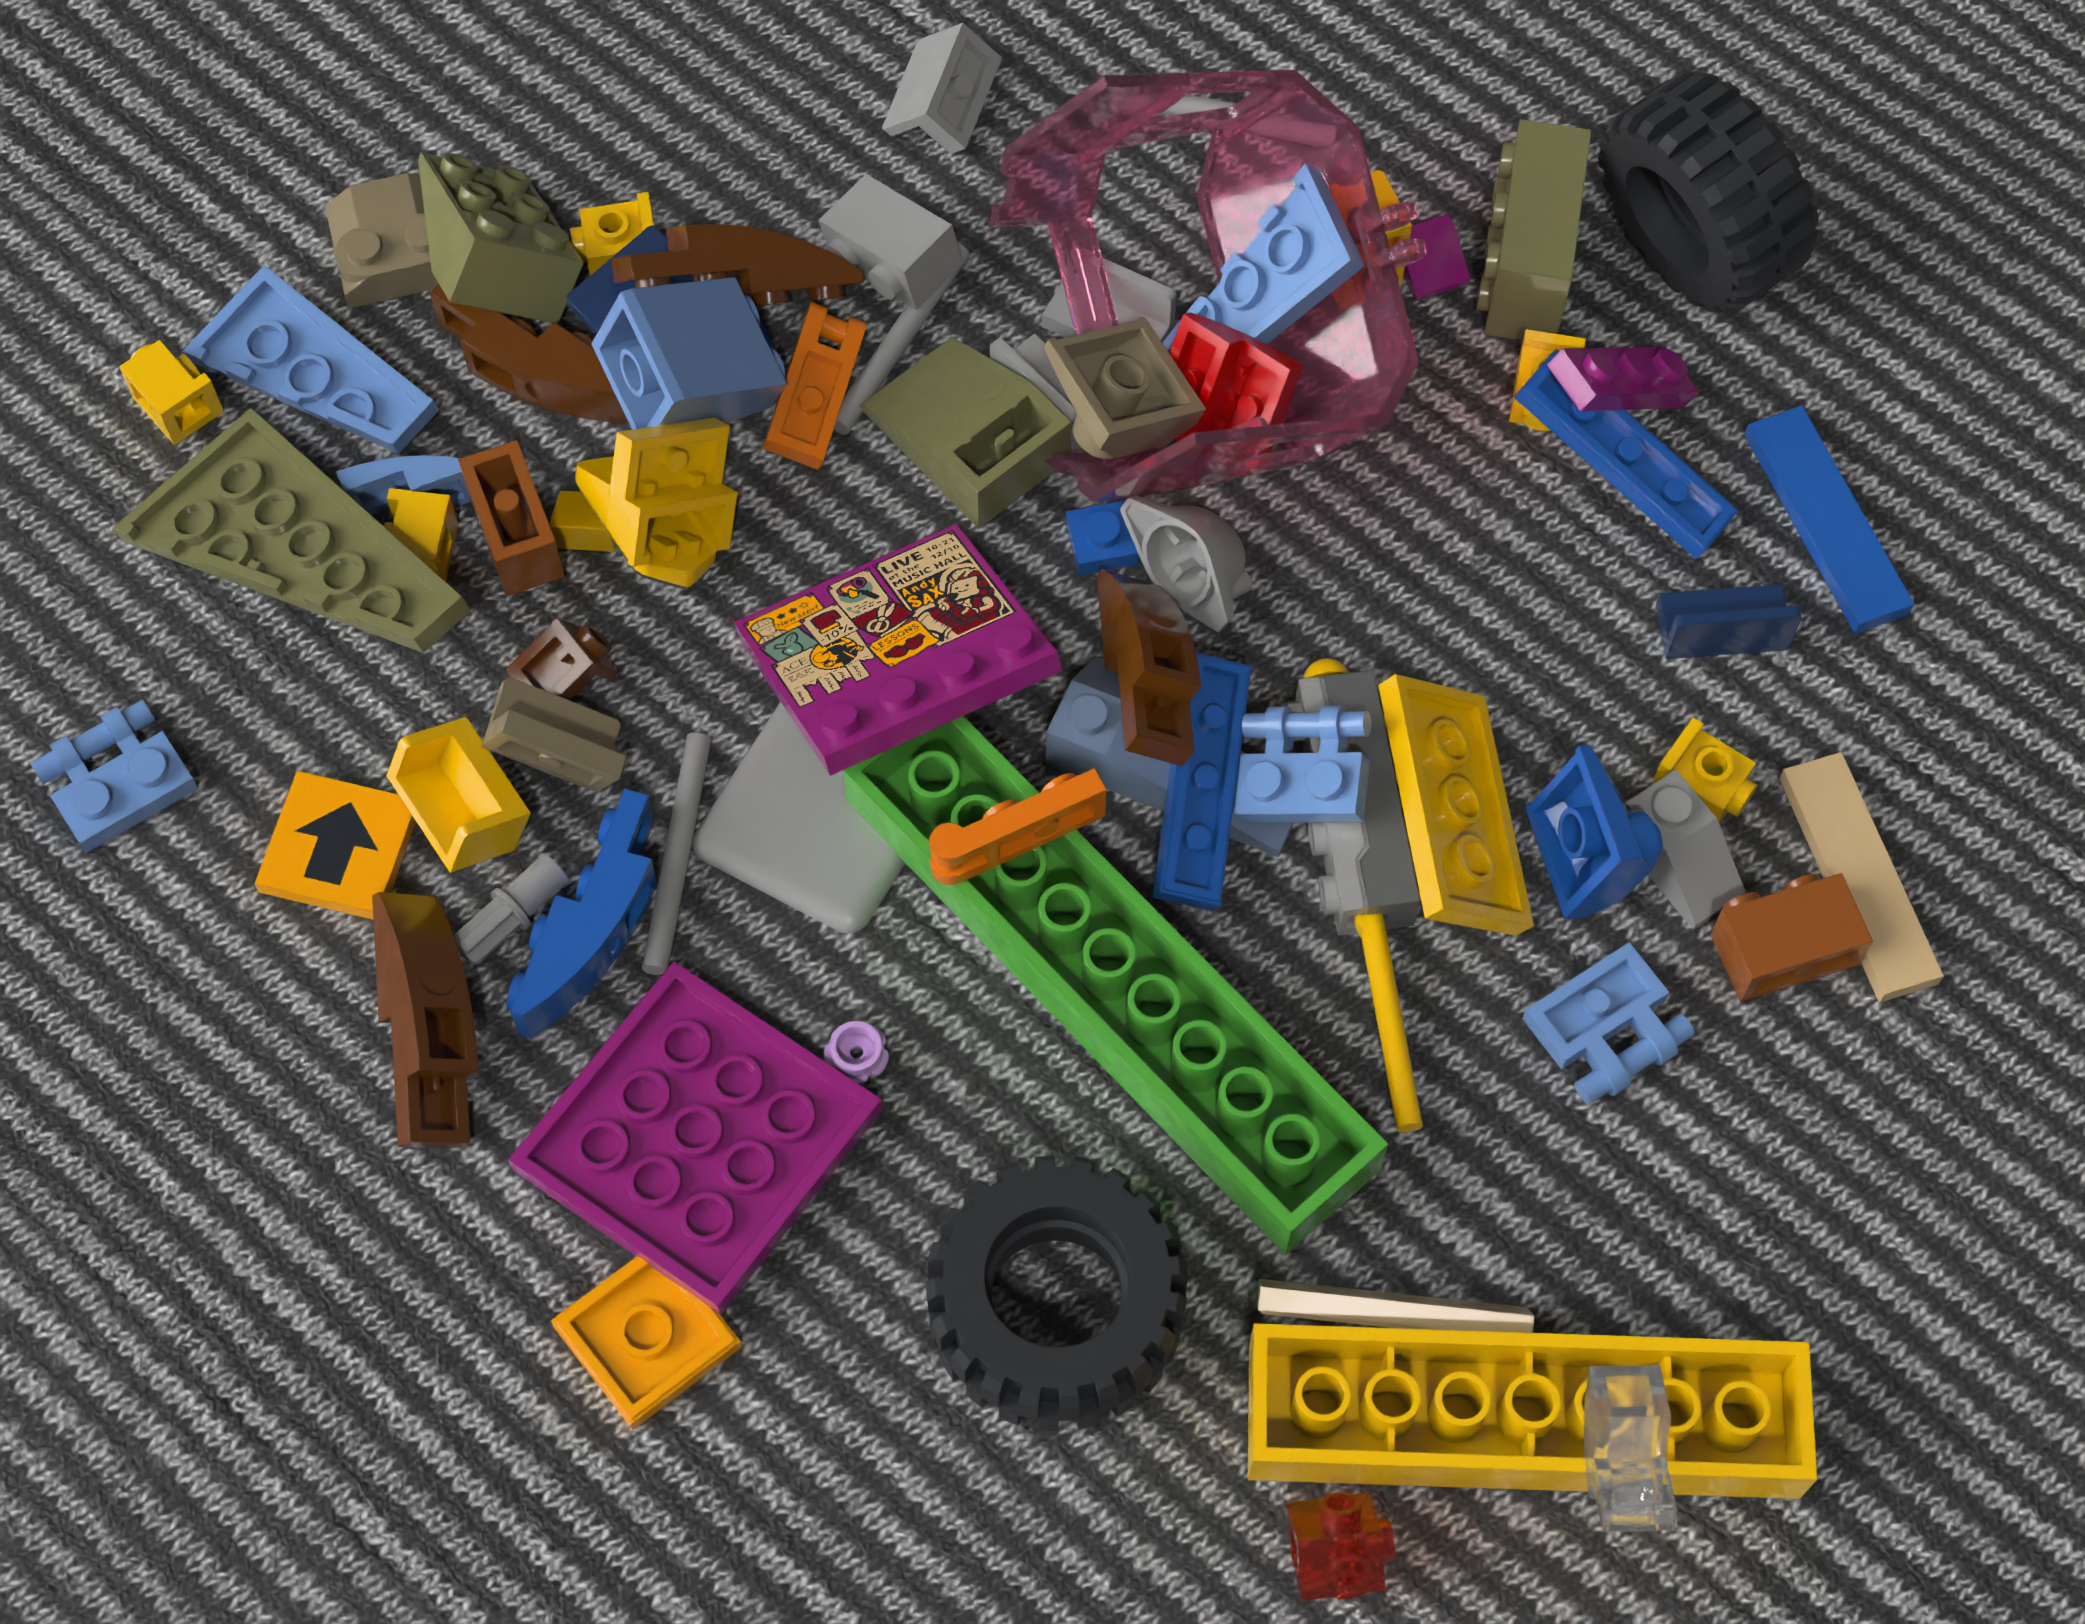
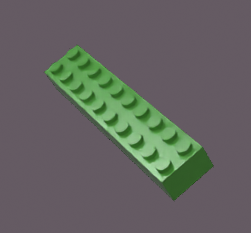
(1130, 990)

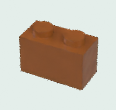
(511, 518)
(1790, 935)

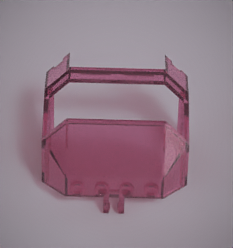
(1351, 343)

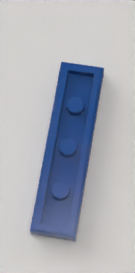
(1632, 463)
(1829, 520)
(1203, 790)

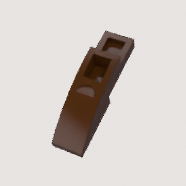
(759, 259)
(543, 370)
(1155, 664)
(430, 1017)

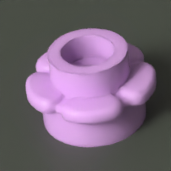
(857, 1036)

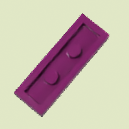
(1623, 378)

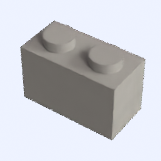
(892, 241)

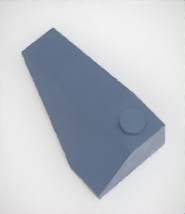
(1091, 735)

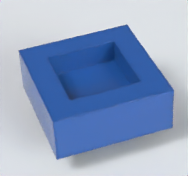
(1100, 538)

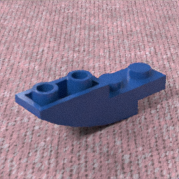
(585, 937)

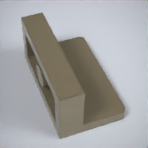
(554, 735)

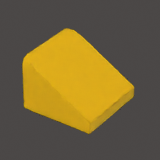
(577, 525)

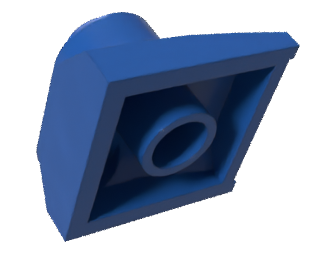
(1590, 838)

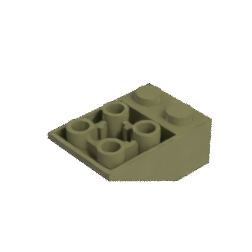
(495, 239)
(972, 428)

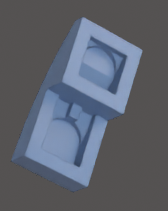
(370, 481)

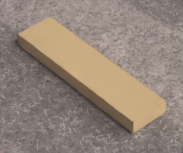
(1849, 844)
(1388, 1309)

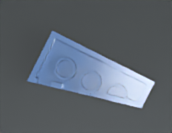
(1287, 267)
(305, 359)

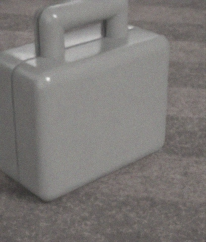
(794, 833)

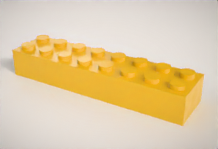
(1513, 1407)

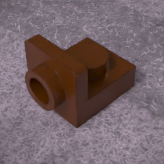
(564, 659)

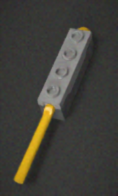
(1368, 867)

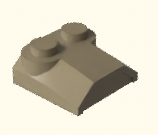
(381, 240)
(1123, 389)

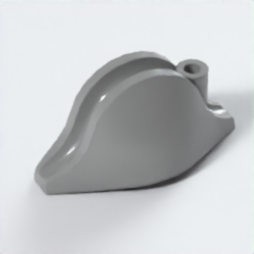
(1190, 557)

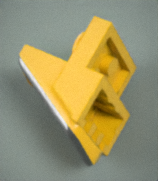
(664, 498)

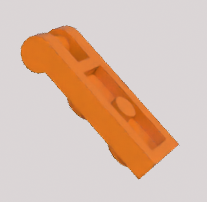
(814, 387)
(1016, 827)

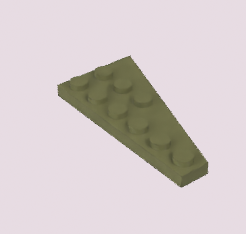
(283, 528)

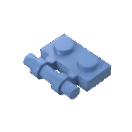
(1303, 785)
(122, 790)
(1597, 1006)

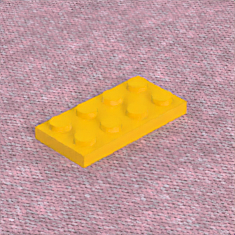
(1455, 806)

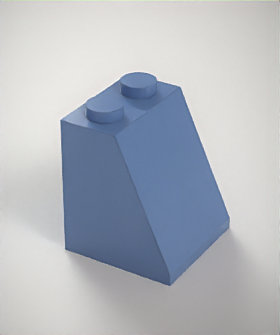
(688, 354)

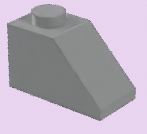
(1695, 859)

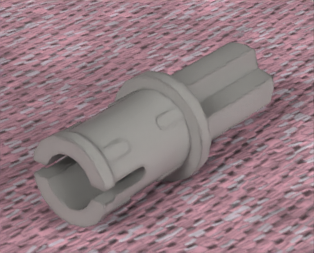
(510, 909)

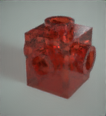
(1338, 1546)

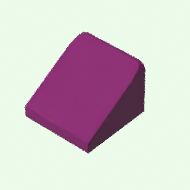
(1444, 264)

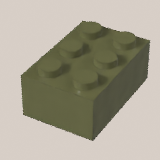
(1533, 229)

